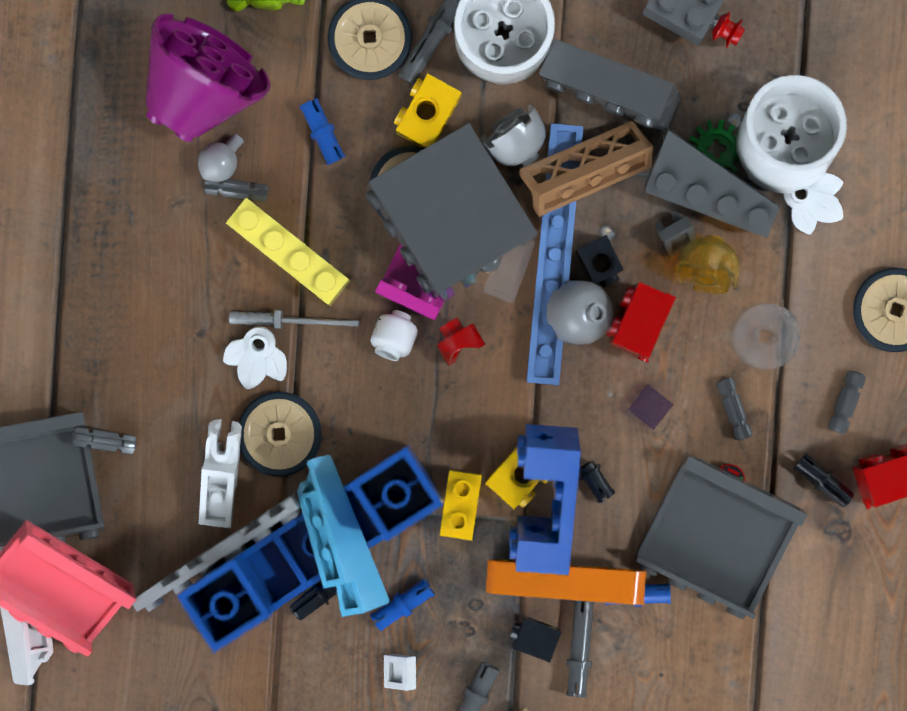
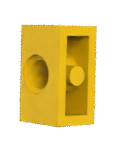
(432, 92)
(507, 487)
(460, 504)

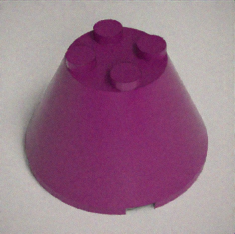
(198, 77)

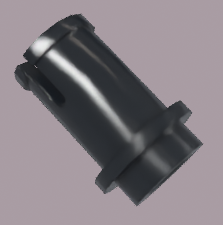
(595, 481)

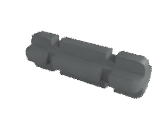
(237, 189)
(847, 402)
(734, 408)
(103, 440)

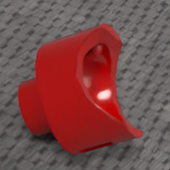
(457, 338)

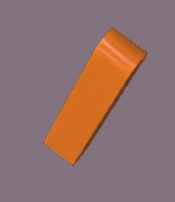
(581, 584)

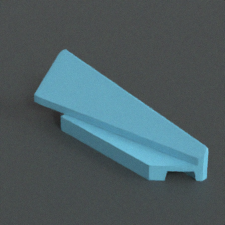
(338, 540)

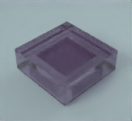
(650, 407)

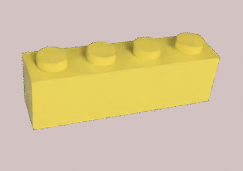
(288, 251)

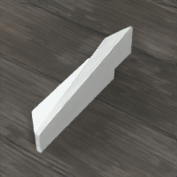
(25, 648)

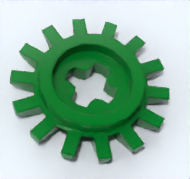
(725, 139)

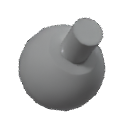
(218, 160)

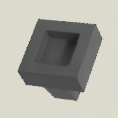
(676, 235)

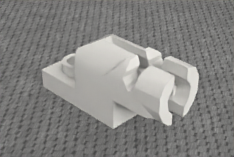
(219, 476)

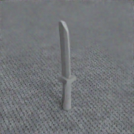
(277, 319)

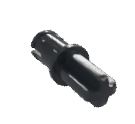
(823, 480)
(312, 600)

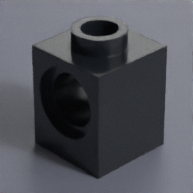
(600, 247)
(535, 638)

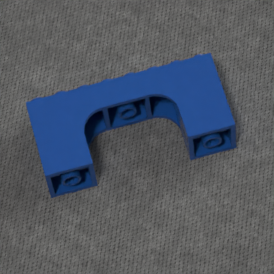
(284, 563)

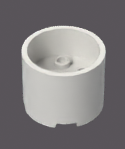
(501, 59)
(796, 109)

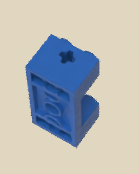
(546, 542)

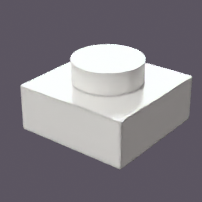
(400, 672)

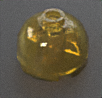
(709, 265)

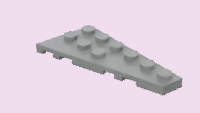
(227, 548)

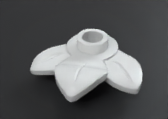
(817, 205)
(255, 362)

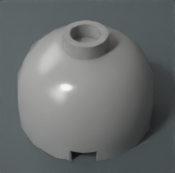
(516, 138)
(579, 312)

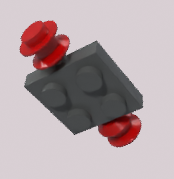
(693, 18)

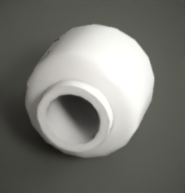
(394, 335)

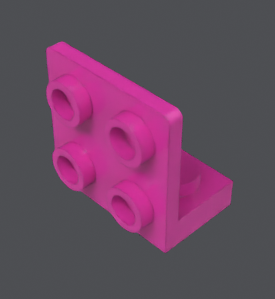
(403, 288)

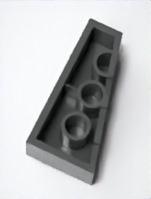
(611, 85)
(701, 184)

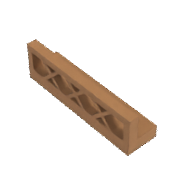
(593, 172)

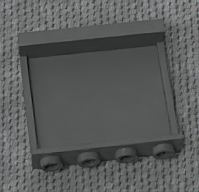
(450, 210)
(48, 480)
(718, 536)

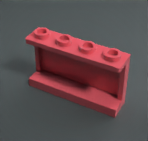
(59, 588)

